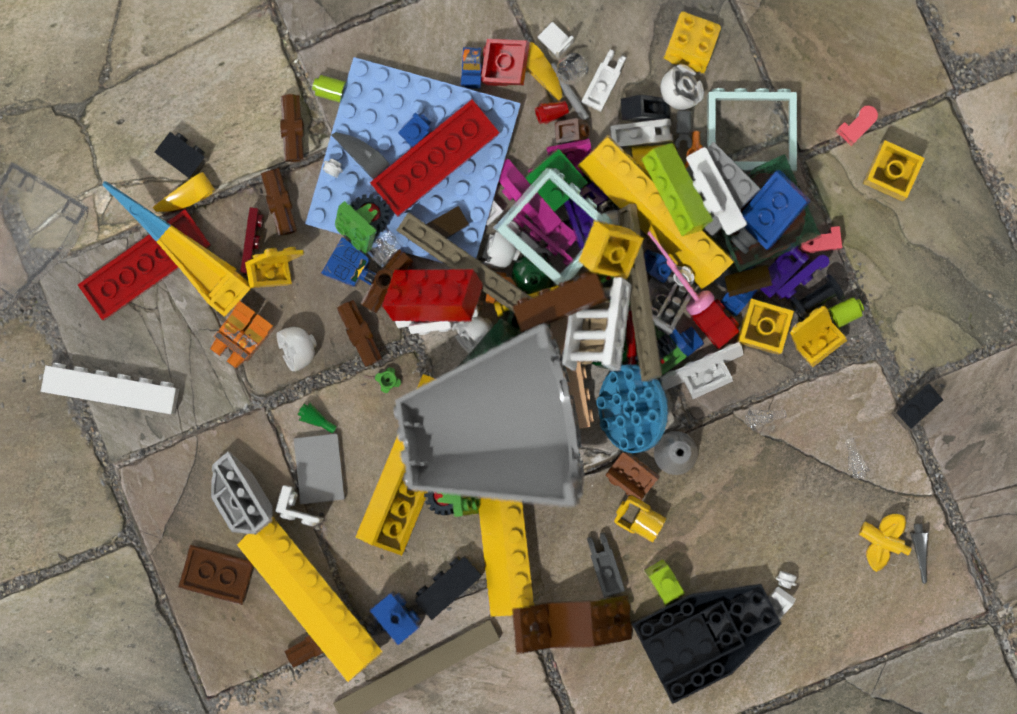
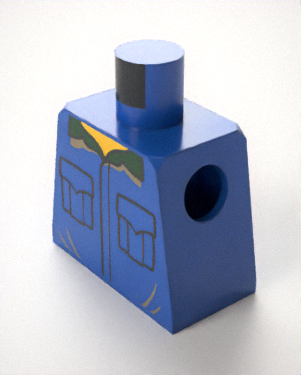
(348, 265)

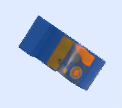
(471, 68)

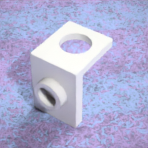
(555, 40)

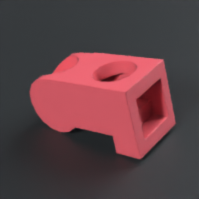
(864, 120)
(827, 242)

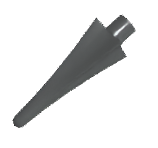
(919, 541)

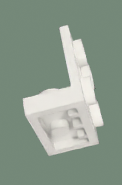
(288, 498)

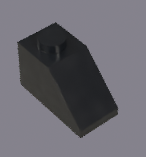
(644, 108)

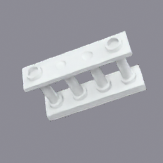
(613, 335)

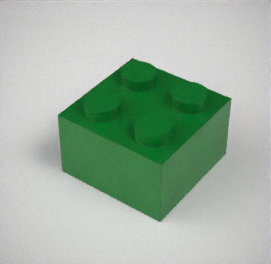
(549, 191)

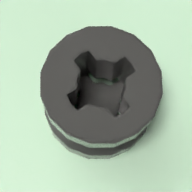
(744, 240)

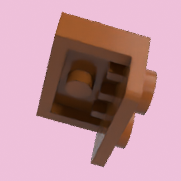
(632, 475)

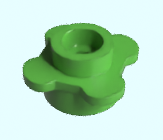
(386, 386)

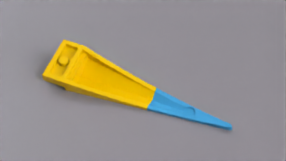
(208, 273)

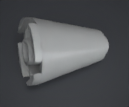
(666, 456)

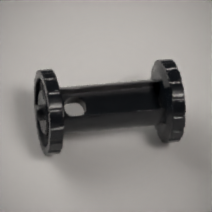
(817, 297)

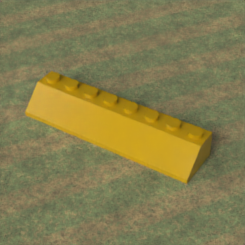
(628, 184)
(393, 505)
(505, 555)
(310, 600)

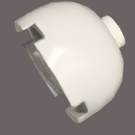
(681, 88)
(499, 252)
(472, 332)
(297, 347)

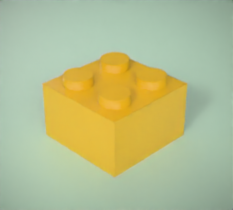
(893, 170)
(610, 249)
(765, 326)

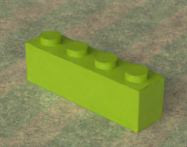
(677, 189)

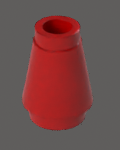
(549, 112)

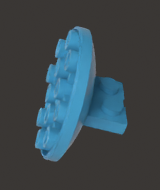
(632, 410)

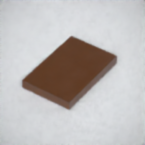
(216, 574)

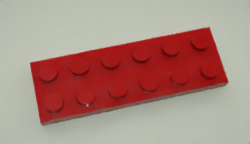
(435, 158)
(135, 270)

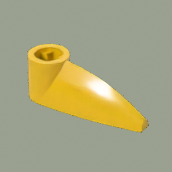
(542, 71)
(187, 194)

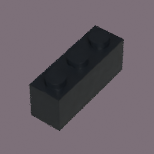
(447, 586)

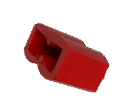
(716, 324)

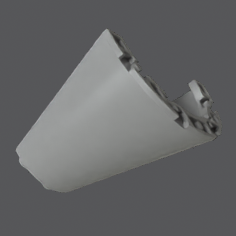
(497, 427)

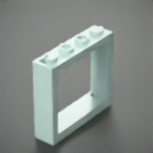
(760, 94)
(572, 192)

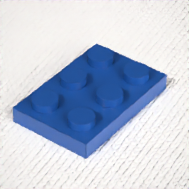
(774, 209)

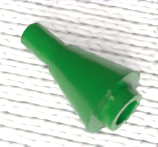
(312, 416)

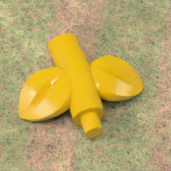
(884, 540)

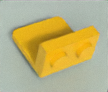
(692, 42)
(271, 267)
(817, 336)

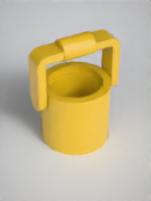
(646, 523)

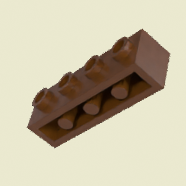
(560, 302)

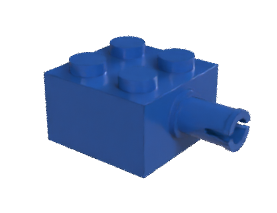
(396, 617)

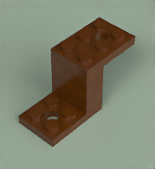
(572, 624)

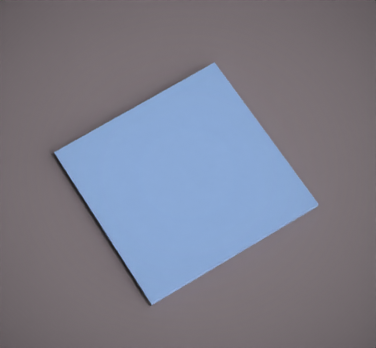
(374, 109)

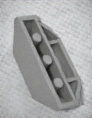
(668, 302)
(239, 496)

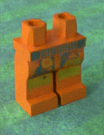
(242, 342)

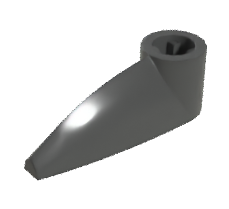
(367, 157)

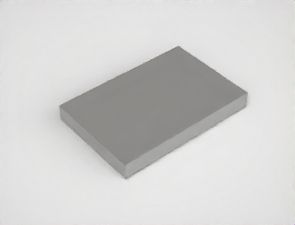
(319, 468)

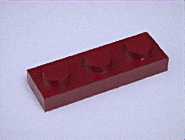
(252, 241)

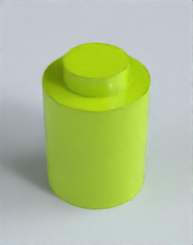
(329, 88)
(846, 311)

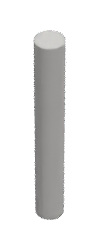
(572, 97)

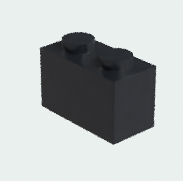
(181, 155)
(917, 406)

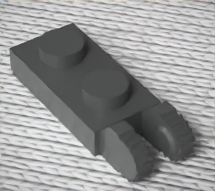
(606, 568)

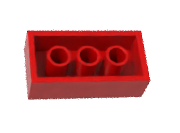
(432, 295)

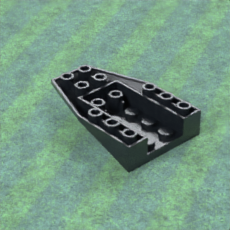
(705, 636)

